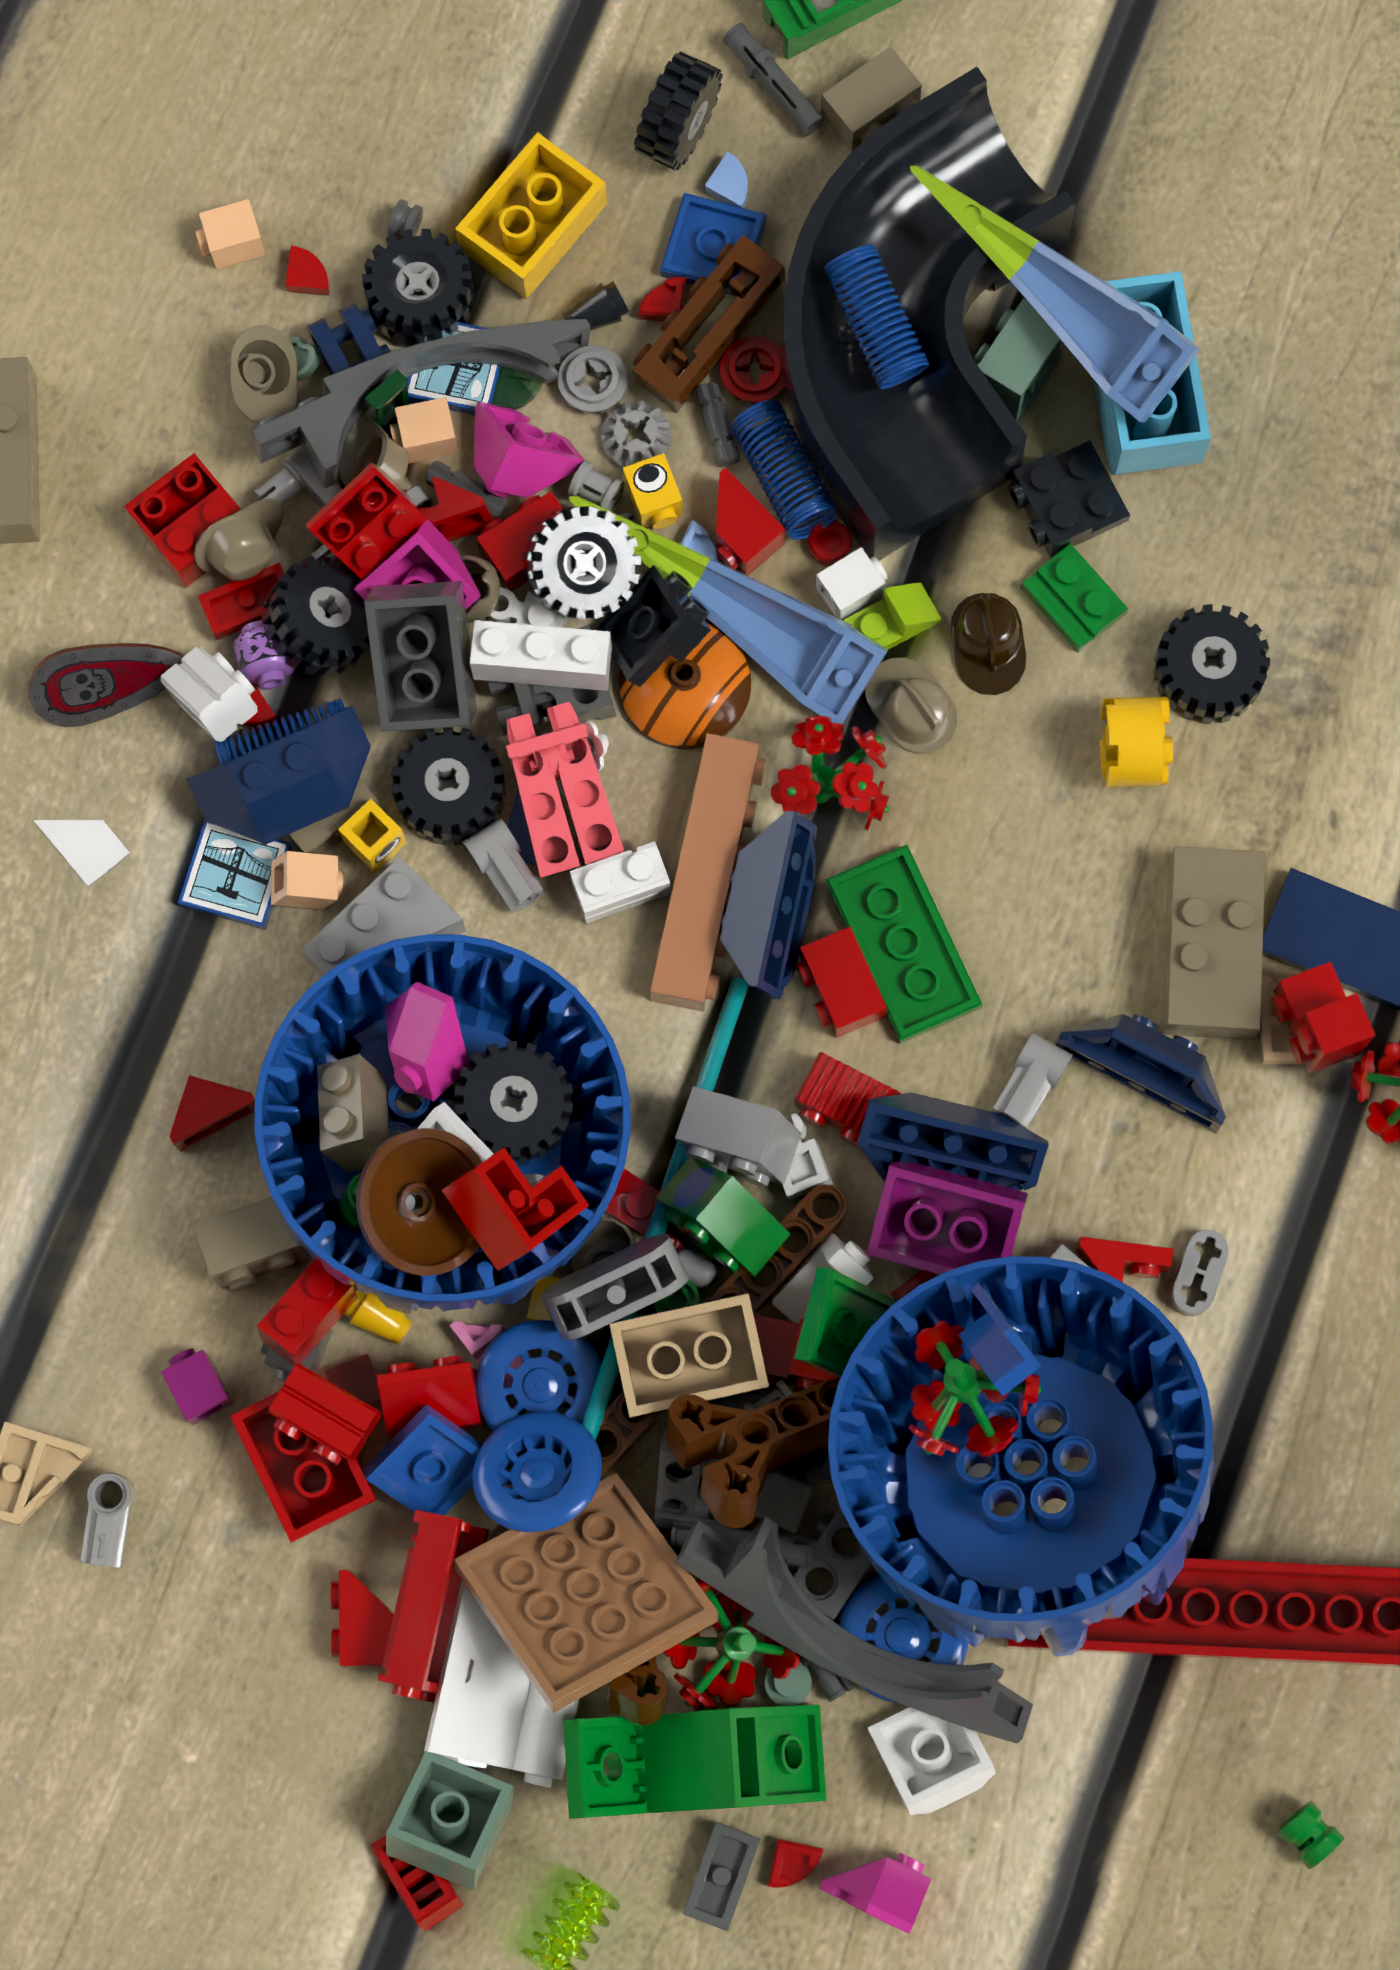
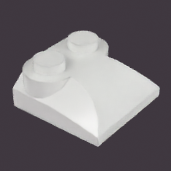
(930, 1759)

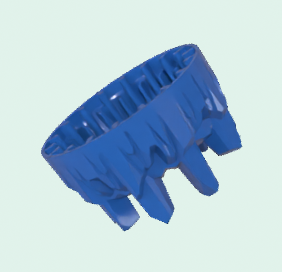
(497, 1000)
(1125, 1405)

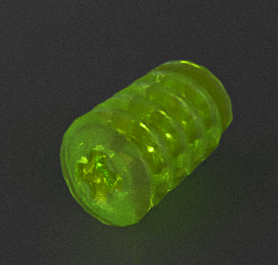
(572, 1925)

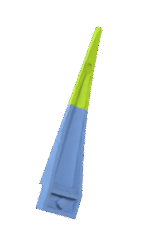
(1114, 337)
(800, 646)

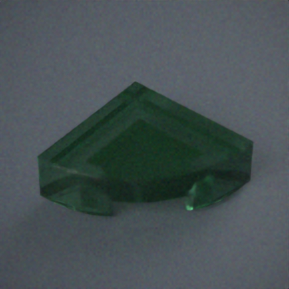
(515, 388)

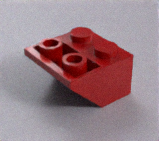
(178, 512)
(367, 520)
(445, 1387)

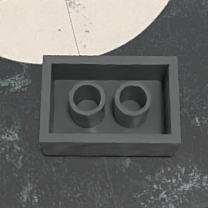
(421, 656)

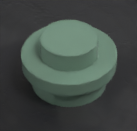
(790, 1690)

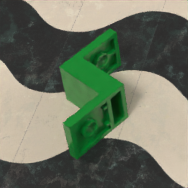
(695, 1761)

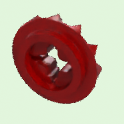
(739, 358)

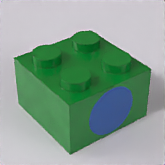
(721, 1217)

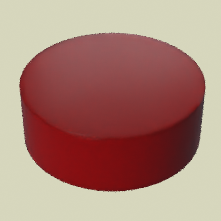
(830, 543)

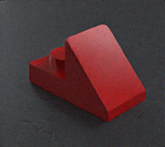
(458, 511)
(1114, 1256)

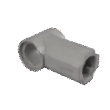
(498, 856)
(1035, 1073)
(106, 1526)

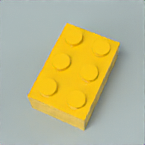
(531, 215)

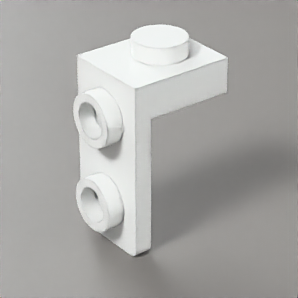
(832, 1253)

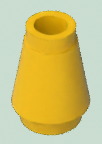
(375, 1317)

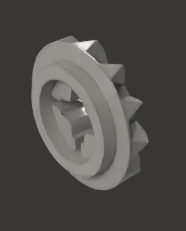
(603, 364)
(635, 414)

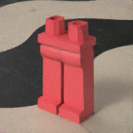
(567, 758)

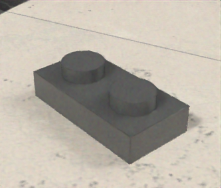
(721, 1876)

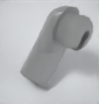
(699, 1269)

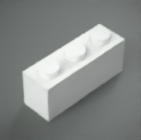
(541, 655)

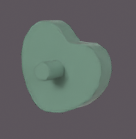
(307, 357)

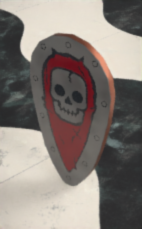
(97, 681)

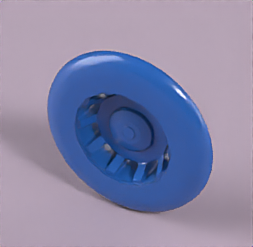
(539, 1381)
(539, 1478)
(898, 1630)

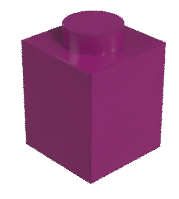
(196, 1385)

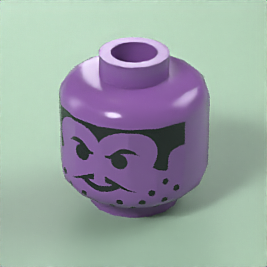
(258, 658)

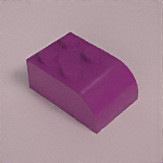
(943, 1219)

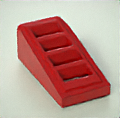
(435, 1911)

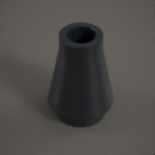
(600, 307)

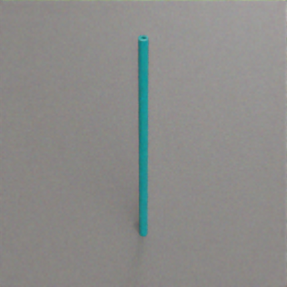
(658, 1224)

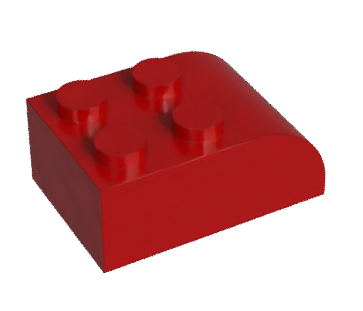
(299, 1482)

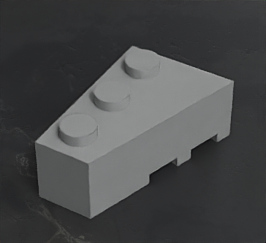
(389, 909)

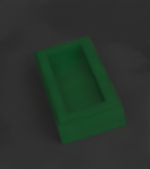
(384, 399)

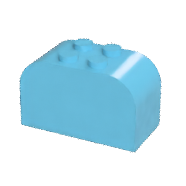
(1179, 425)

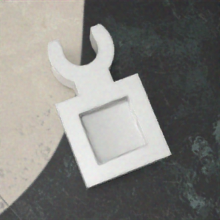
(526, 612)
(807, 1167)

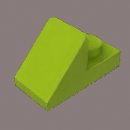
(898, 616)

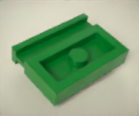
(1074, 597)

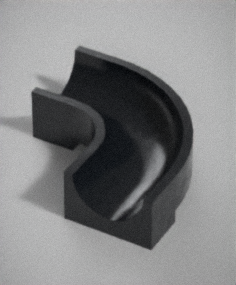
(944, 437)

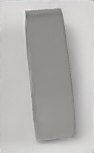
(1210, 1276)

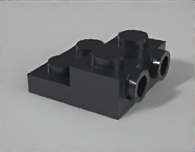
(1067, 498)
(655, 624)

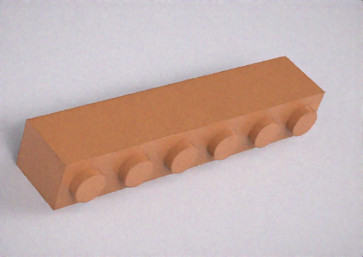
(704, 872)

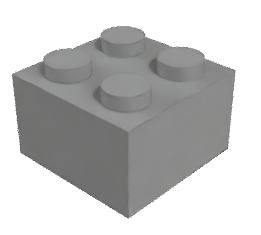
(738, 1136)

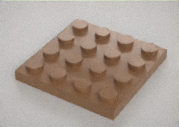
(586, 1595)

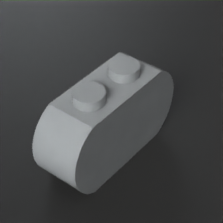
(615, 1287)

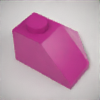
(518, 455)
(422, 559)
(425, 1041)
(883, 1889)

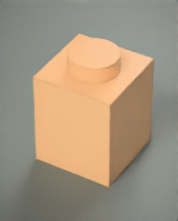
(230, 234)
(425, 430)
(305, 880)

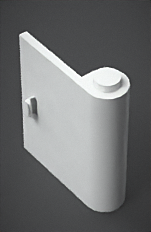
(497, 1709)

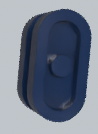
(355, 325)

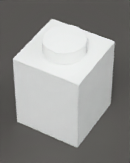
(851, 584)

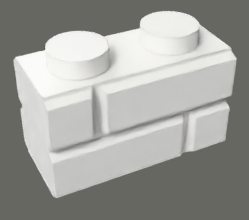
(211, 692)
(620, 882)

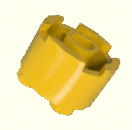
(1135, 741)

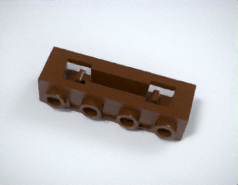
(752, 267)

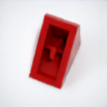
(206, 1110)

